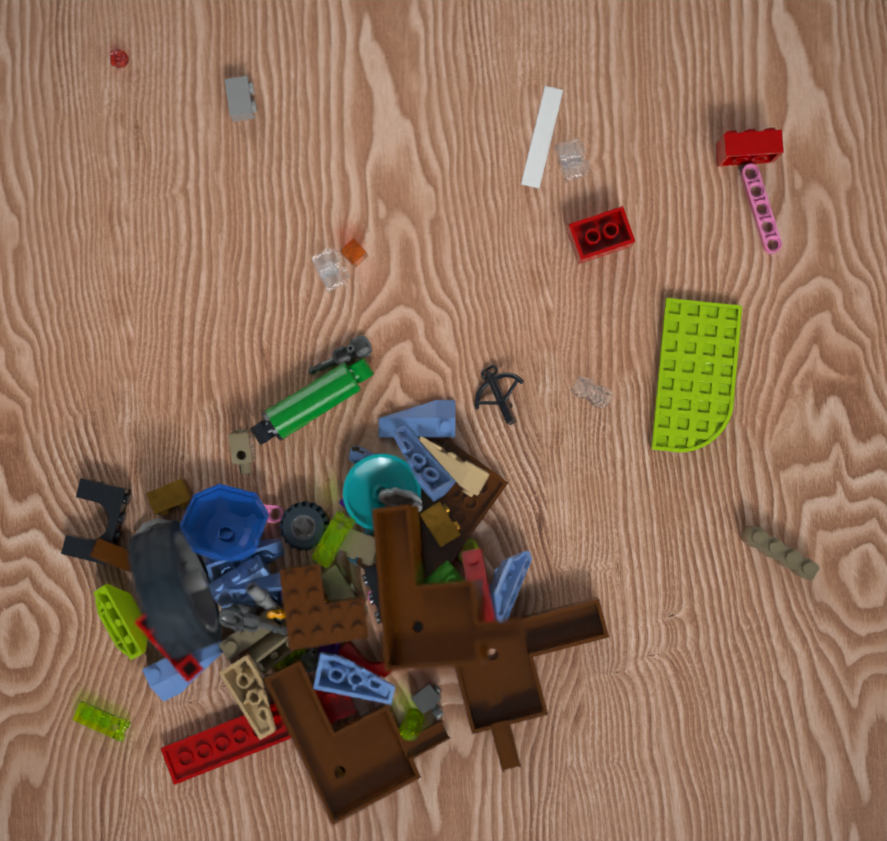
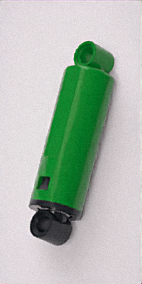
(311, 401)

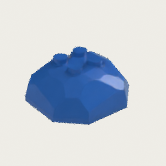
(224, 523)

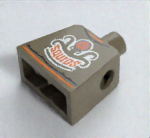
(242, 441)

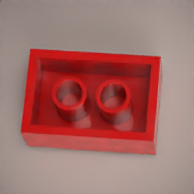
(749, 147)
(600, 235)

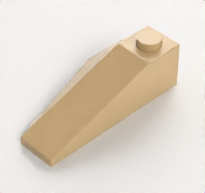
(466, 474)
(248, 690)

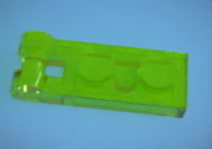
(332, 539)
(101, 721)

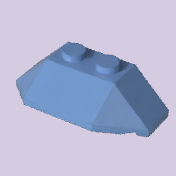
(507, 583)

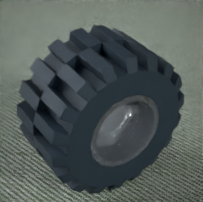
(303, 525)

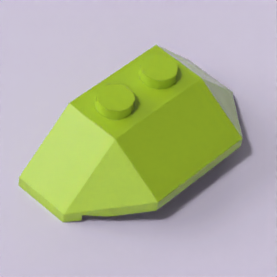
(118, 614)

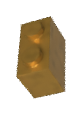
(169, 497)
(440, 524)

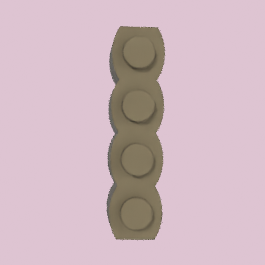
(782, 555)

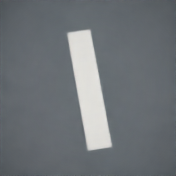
(542, 137)

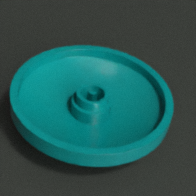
(368, 479)

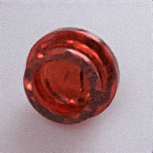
(119, 58)

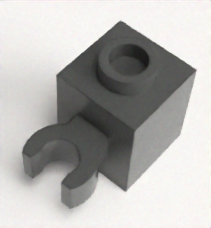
(427, 698)

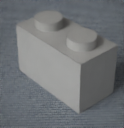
(239, 98)

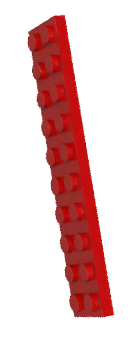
(237, 739)

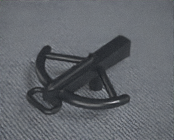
(501, 399)

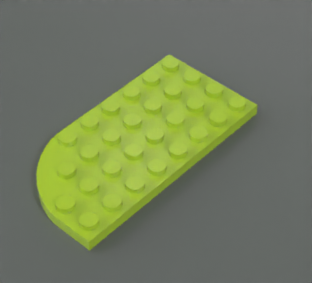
(695, 374)

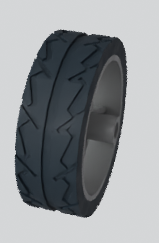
(174, 590)

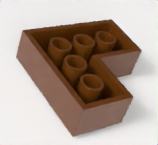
(310, 618)

